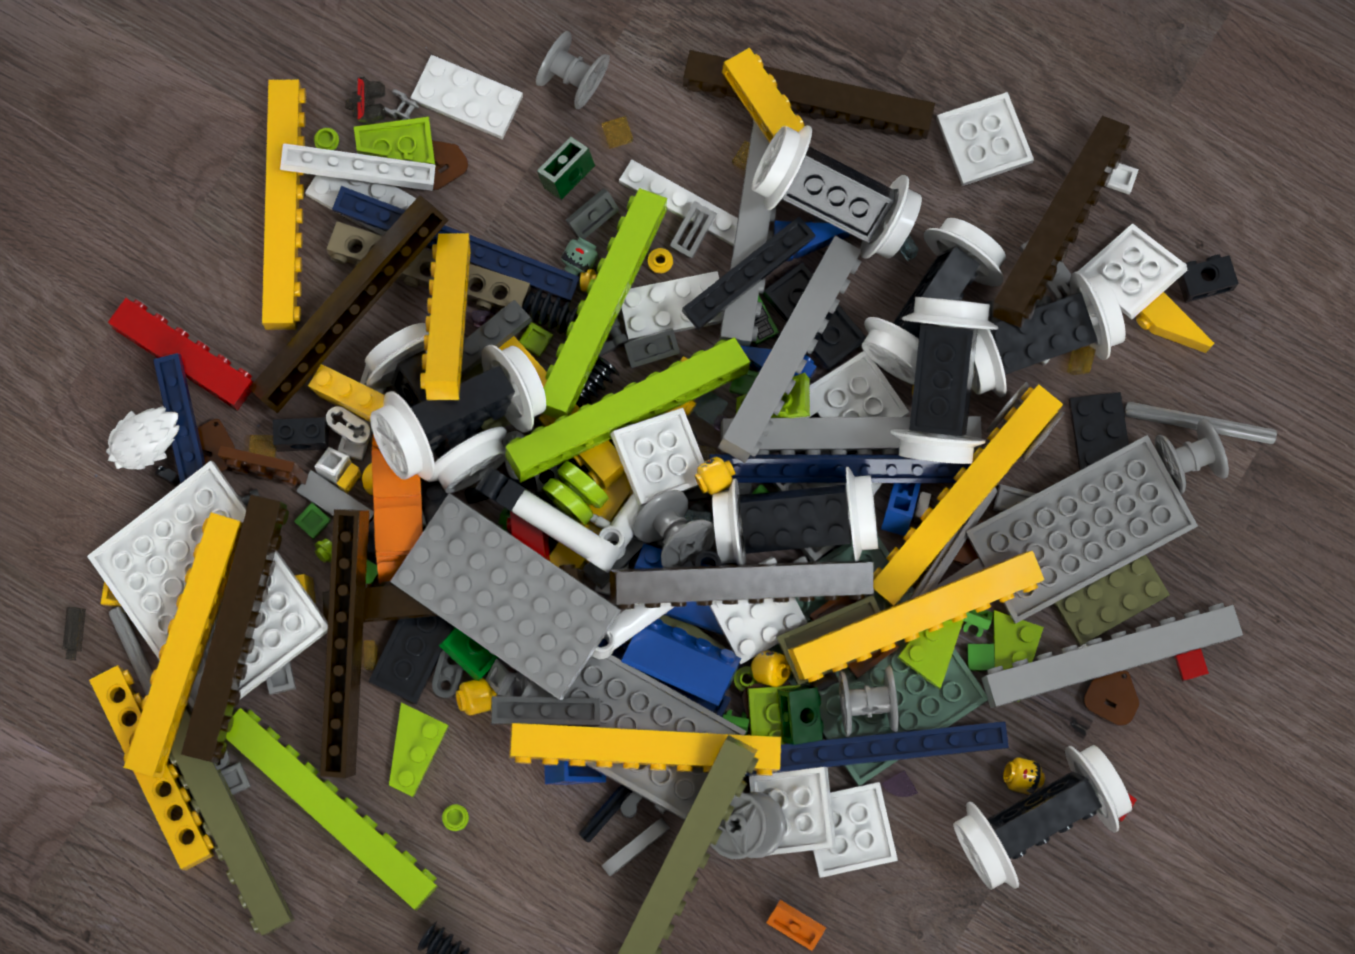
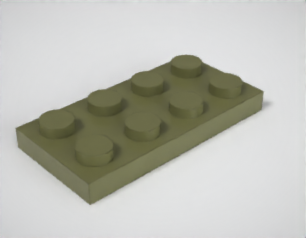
(1111, 600)
(824, 625)

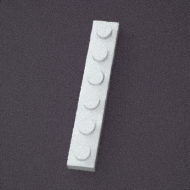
(357, 167)
(679, 200)

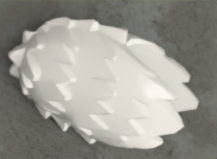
(142, 438)

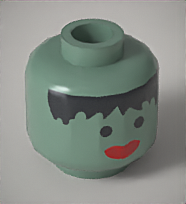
(579, 256)

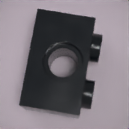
(1222, 274)
(300, 434)

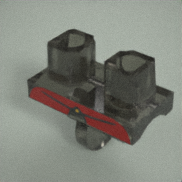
(363, 101)

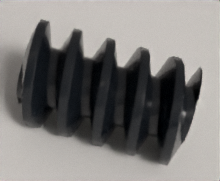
(549, 311)
(599, 373)
(439, 944)

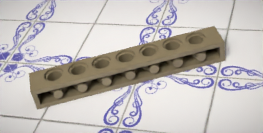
(346, 236)

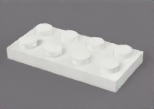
(466, 97)
(325, 191)
(660, 305)

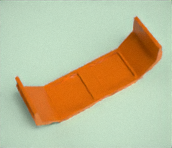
(396, 515)

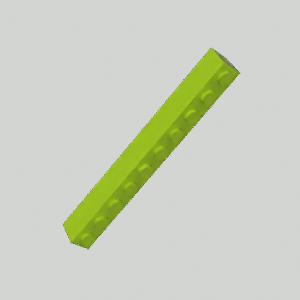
(603, 302)
(632, 405)
(330, 810)

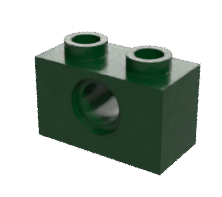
(566, 168)
(791, 703)

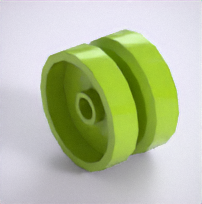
(575, 493)

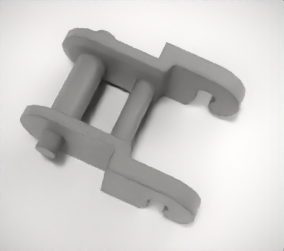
(396, 113)

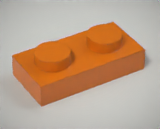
(796, 925)

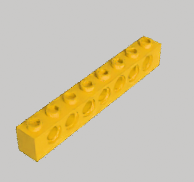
(188, 855)

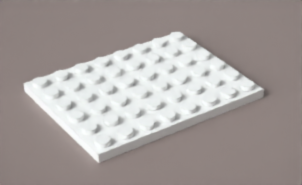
(149, 565)

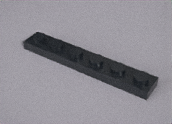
(748, 273)

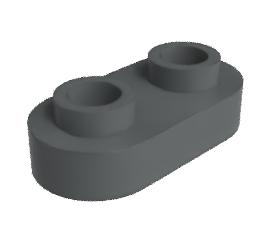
(449, 673)

